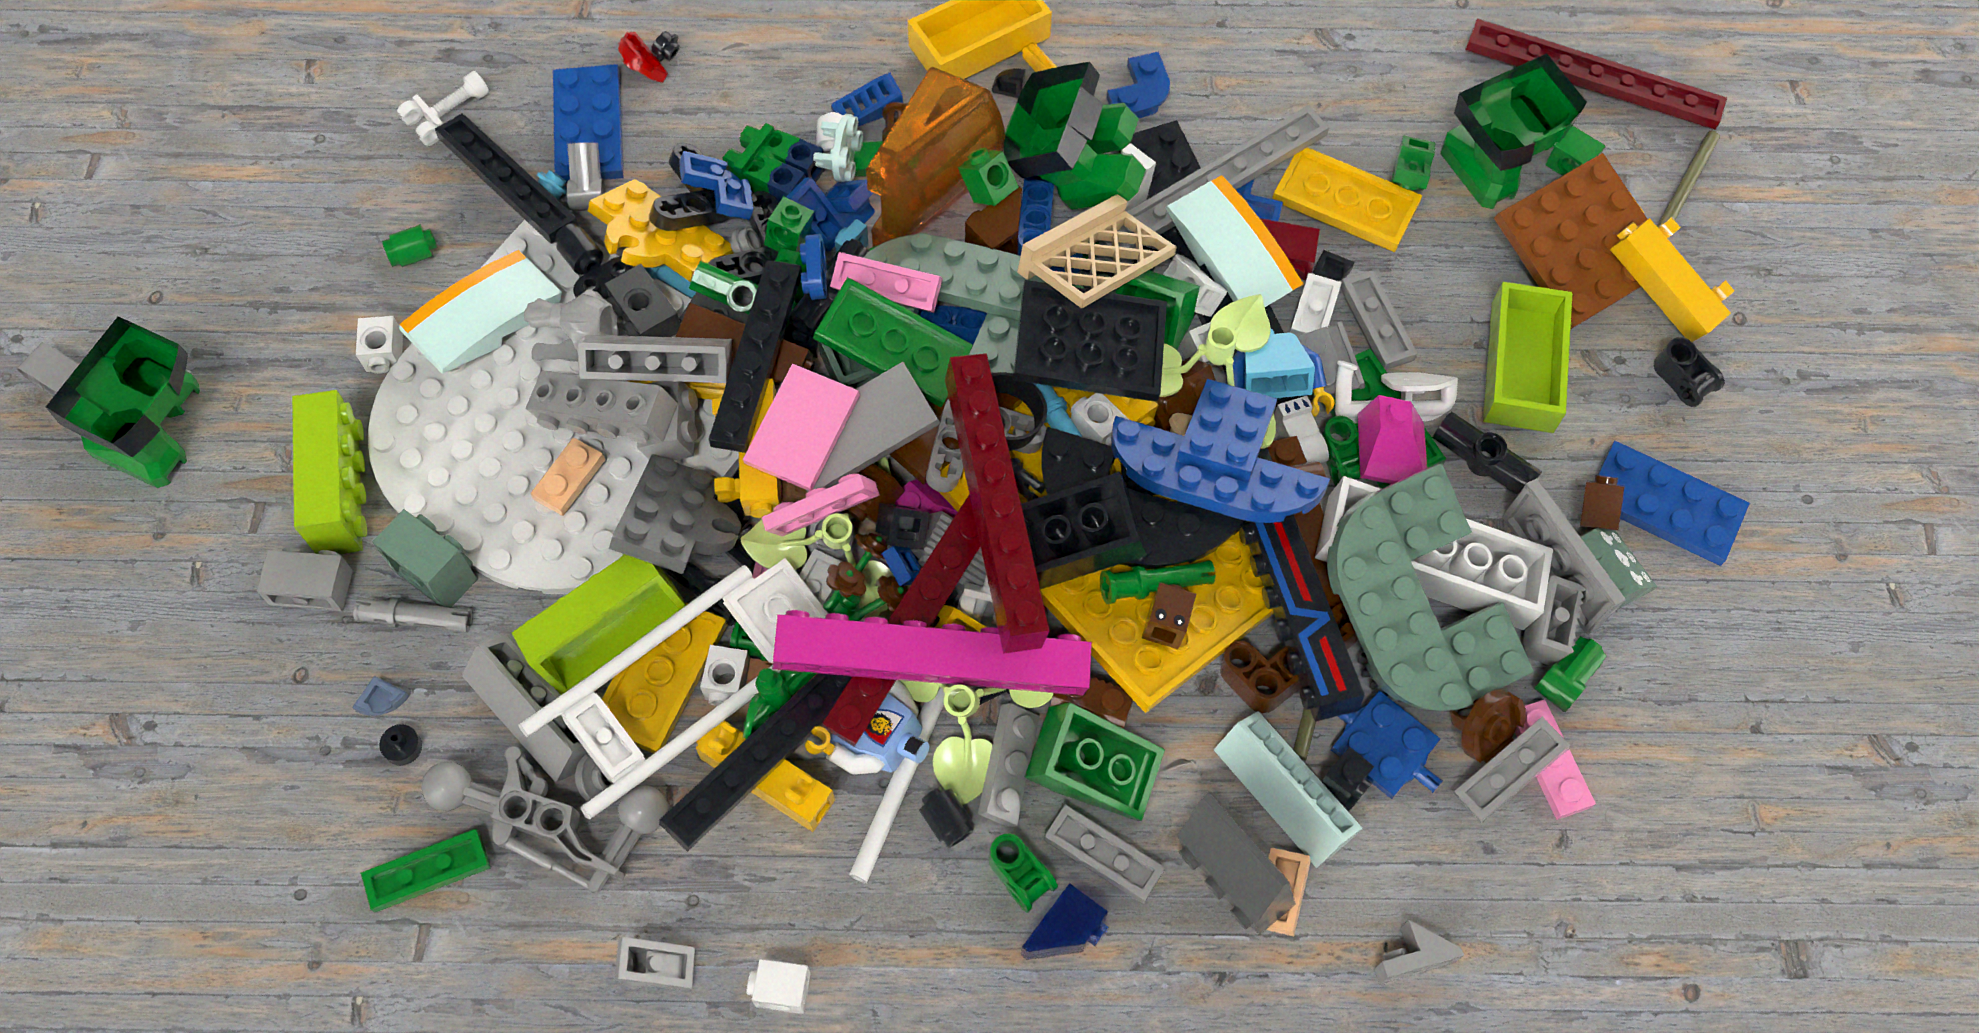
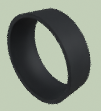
(1030, 396)

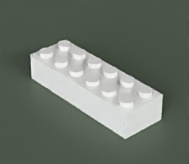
(1469, 571)

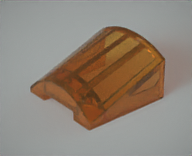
(927, 144)

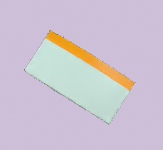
(1233, 242)
(478, 311)

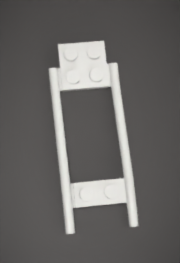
(754, 607)

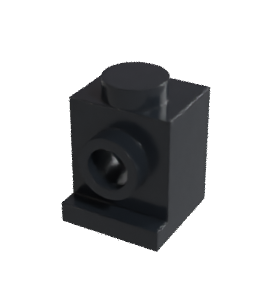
(902, 525)
(1348, 778)

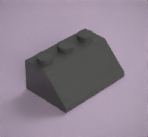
(1234, 866)

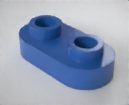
(813, 255)

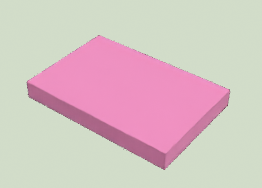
(801, 427)

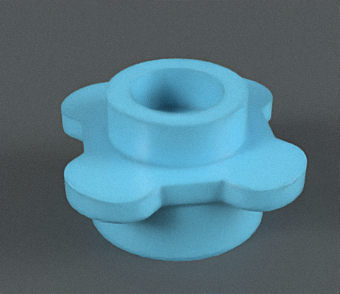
(552, 183)

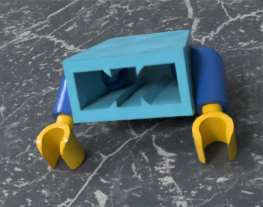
(1282, 371)

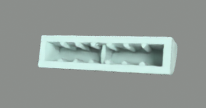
(1287, 788)

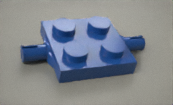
(1391, 743)

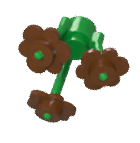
(849, 584)

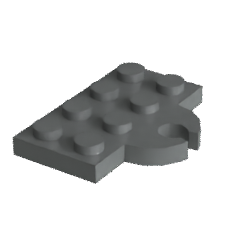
(674, 516)

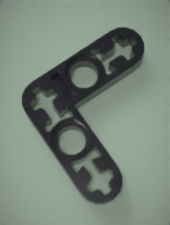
(672, 212)
(757, 255)

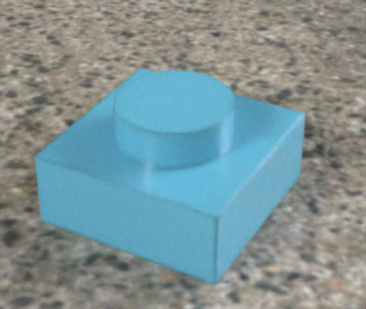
(856, 230)

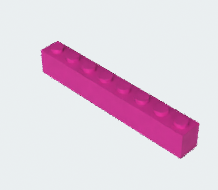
(927, 654)

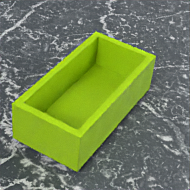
(1528, 357)
(328, 473)
(597, 621)

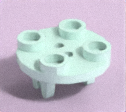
(846, 142)

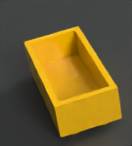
(976, 34)

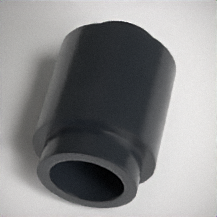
(578, 249)
(946, 816)

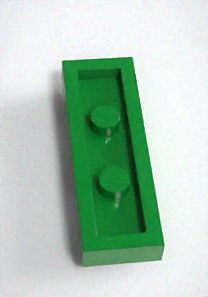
(425, 870)

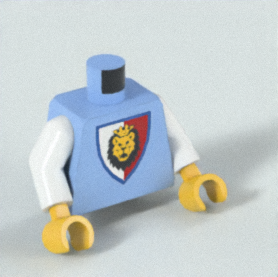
(885, 741)

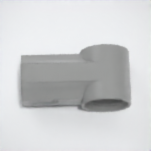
(585, 175)

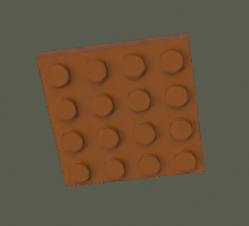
(1568, 235)

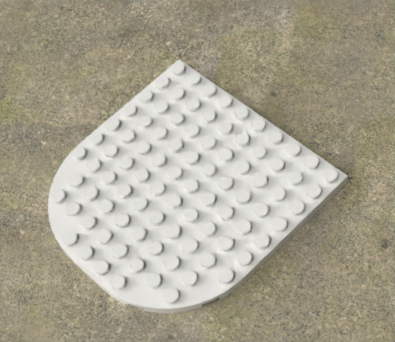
(473, 452)

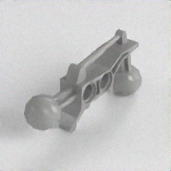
(639, 810)

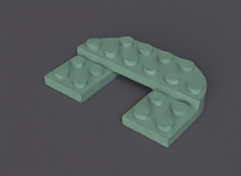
(971, 279)
(1391, 612)

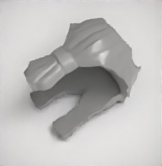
(578, 318)

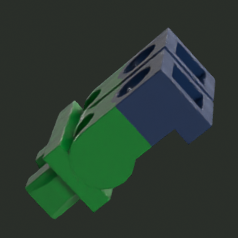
(773, 160)

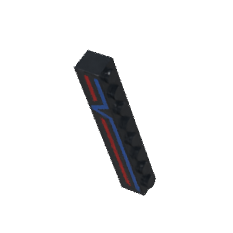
(1302, 616)

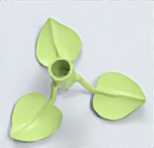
(1237, 326)
(836, 533)
(964, 762)

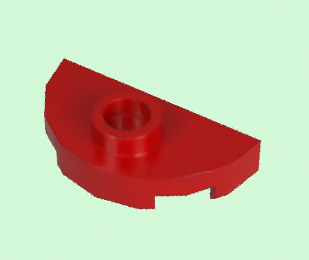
(640, 58)

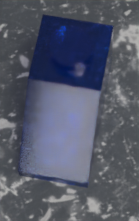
(1067, 926)

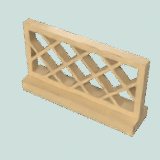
(1079, 236)

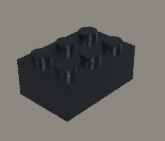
(1082, 530)

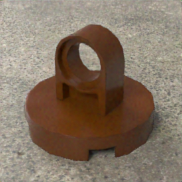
(1489, 724)

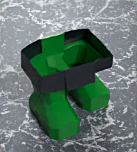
(1508, 124)
(1065, 130)
(122, 398)

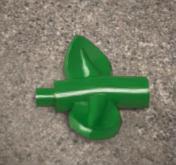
(773, 692)

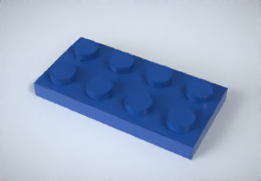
(588, 112)
(1675, 504)

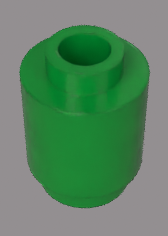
(409, 246)

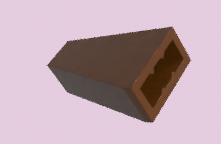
(704, 323)

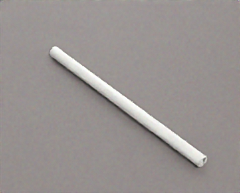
(899, 783)

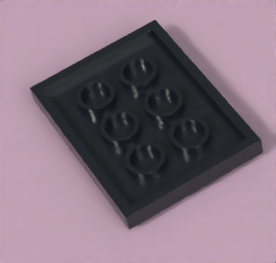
(1099, 348)

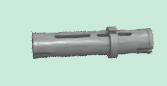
(421, 615)

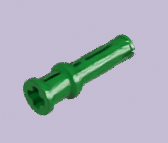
(1140, 582)

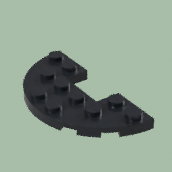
(1169, 530)

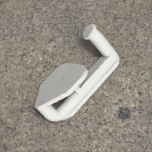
(1407, 383)

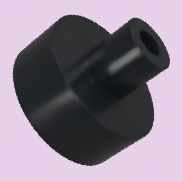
(400, 744)

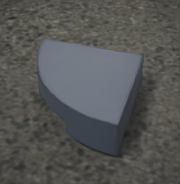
(379, 698)

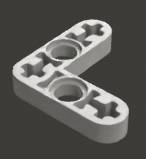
(946, 429)

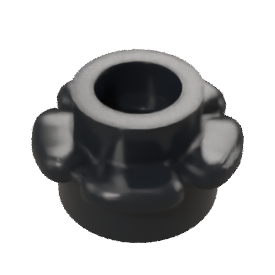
(665, 46)

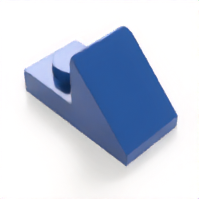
(851, 200)
(826, 218)

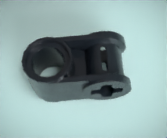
(1688, 372)

